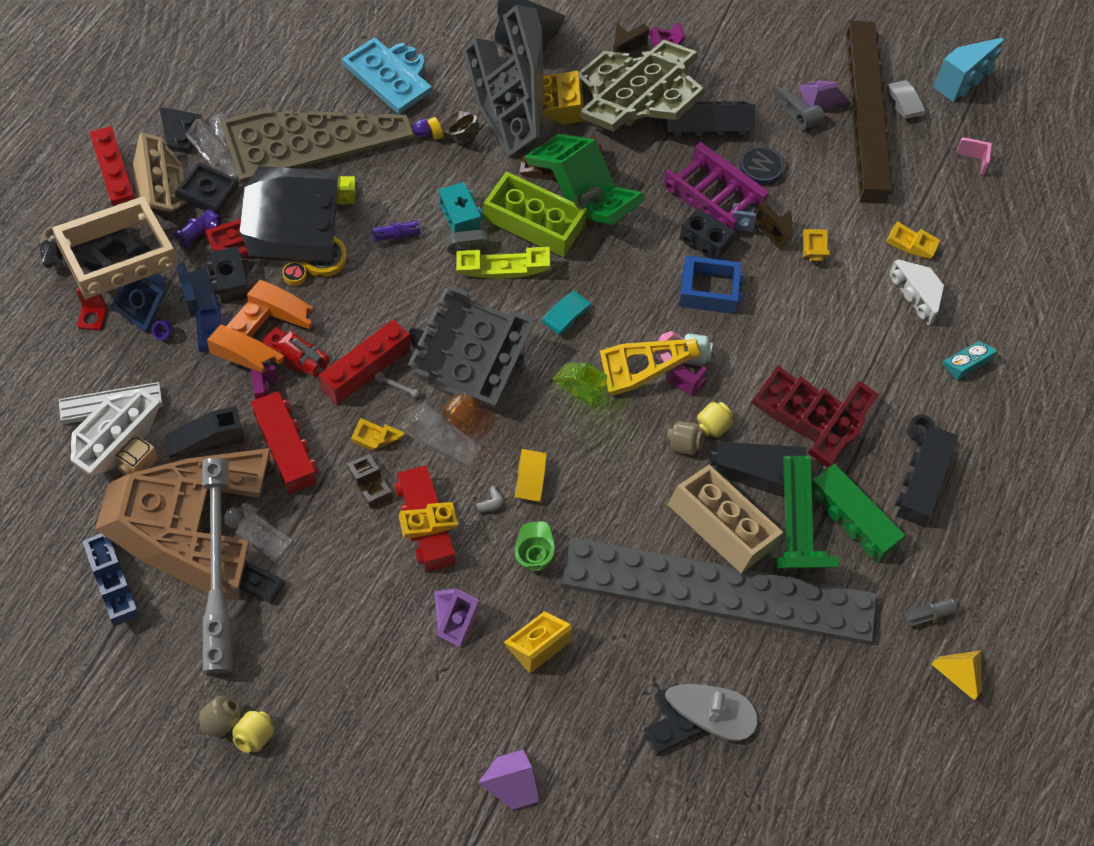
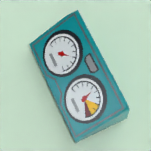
(969, 359)

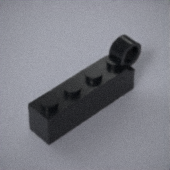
(928, 470)

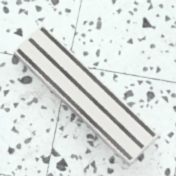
(80, 407)

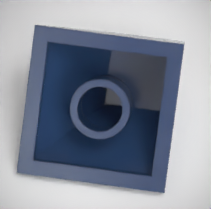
(140, 300)

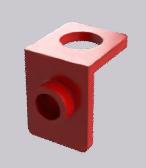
(92, 305)

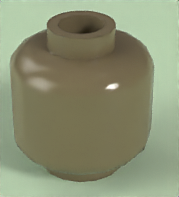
(686, 437)
(219, 716)

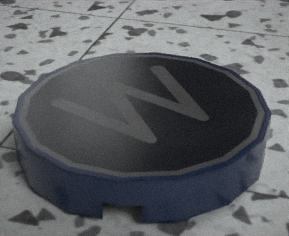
(762, 165)

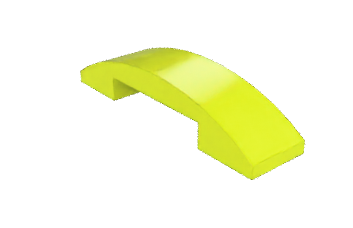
(503, 265)

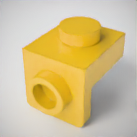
(815, 244)

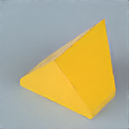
(963, 671)

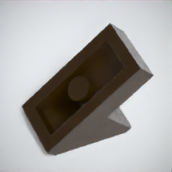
(630, 41)
(776, 228)

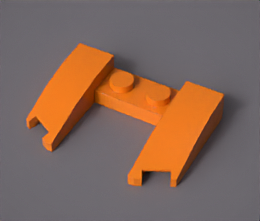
(235, 340)

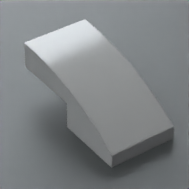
(906, 99)

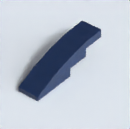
(110, 579)

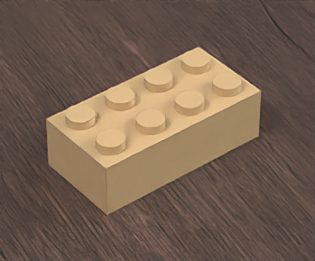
(725, 518)

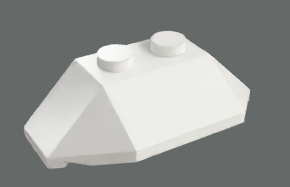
(110, 428)

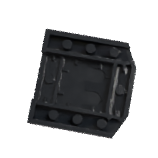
(290, 214)

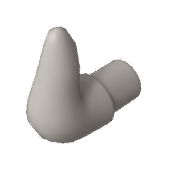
(492, 504)

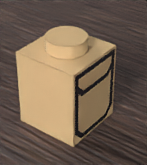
(135, 456)

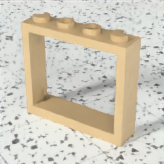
(107, 222)

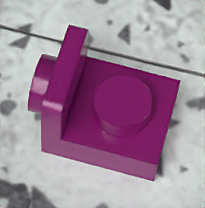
(261, 380)
(687, 381)

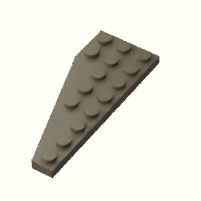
(306, 138)

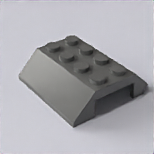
(470, 348)

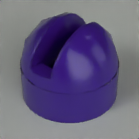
(422, 128)
(162, 334)

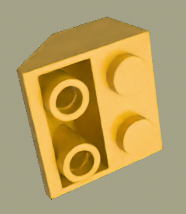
(563, 98)

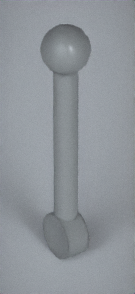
(380, 377)

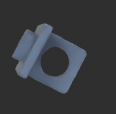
(745, 219)

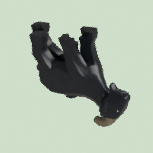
(93, 253)

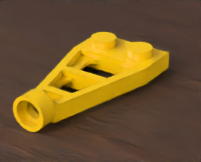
(617, 367)

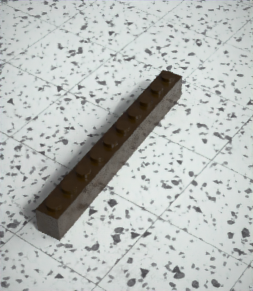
(868, 113)

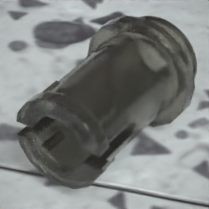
(591, 196)

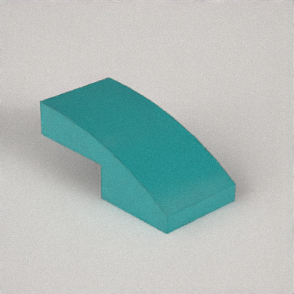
(564, 313)

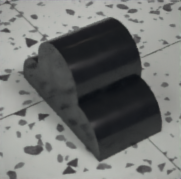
(550, 21)

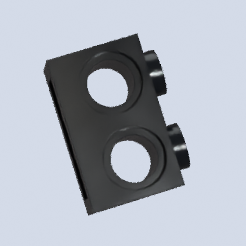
(706, 234)

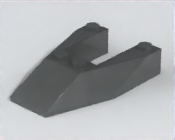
(510, 92)

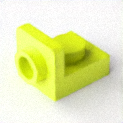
(347, 190)

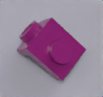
(675, 35)

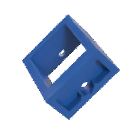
(707, 300)

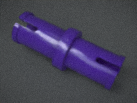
(395, 231)

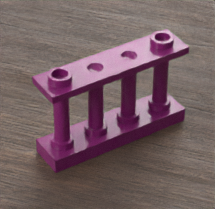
(719, 170)

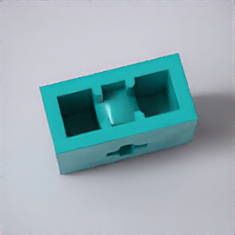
(460, 208)

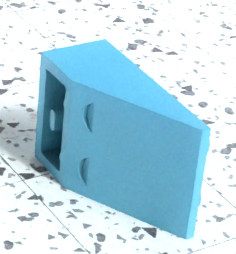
(967, 67)

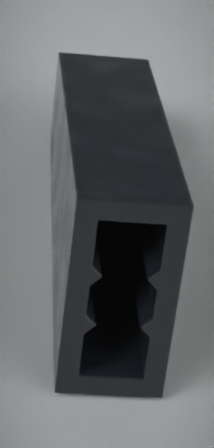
(754, 464)

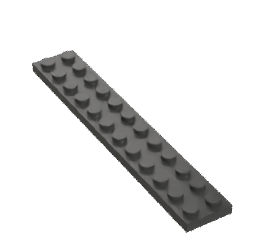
(720, 591)

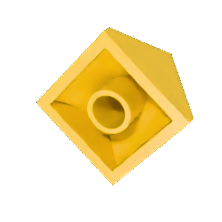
(539, 640)

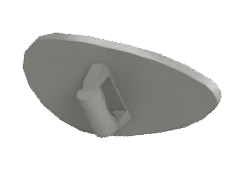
(714, 710)

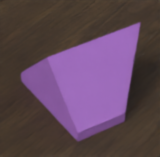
(823, 94)
(455, 614)
(512, 780)

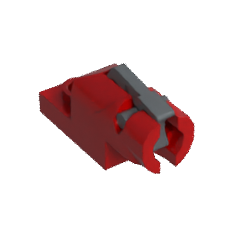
(297, 352)

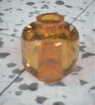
(460, 411)

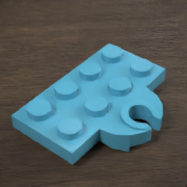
(390, 73)

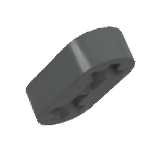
(467, 241)

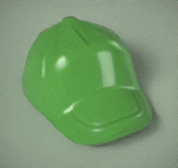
(535, 546)

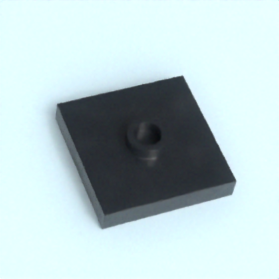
(206, 187)

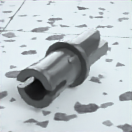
(931, 612)

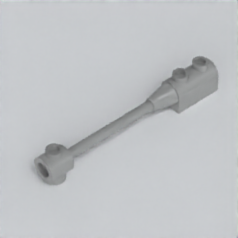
(216, 622)

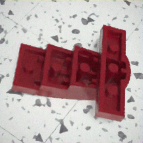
(815, 412)

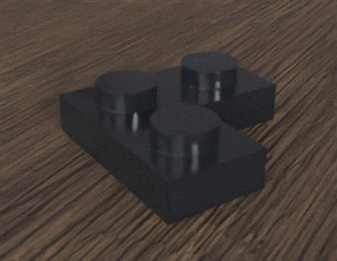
(671, 730)

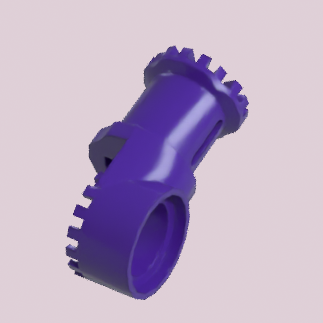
(197, 227)

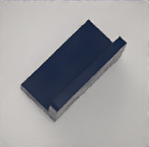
(196, 288)

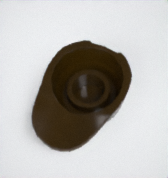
(462, 127)

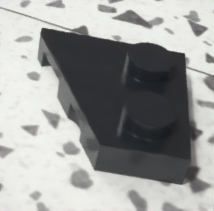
(175, 126)

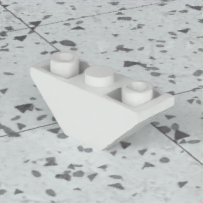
(919, 287)

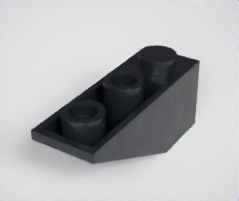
(207, 432)

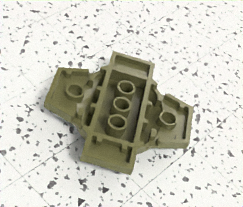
(640, 86)

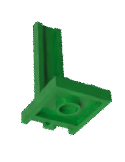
(799, 519)

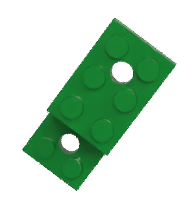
(577, 167)

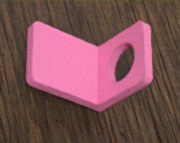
(976, 149)

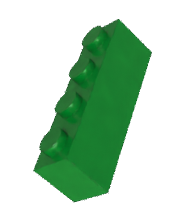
(856, 513)

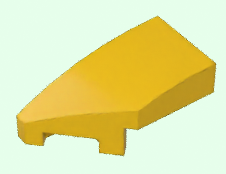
(373, 436)

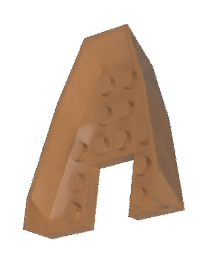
(160, 514)

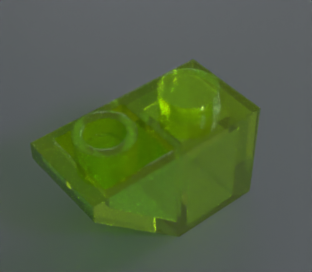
(582, 381)

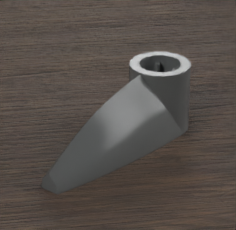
(798, 109)

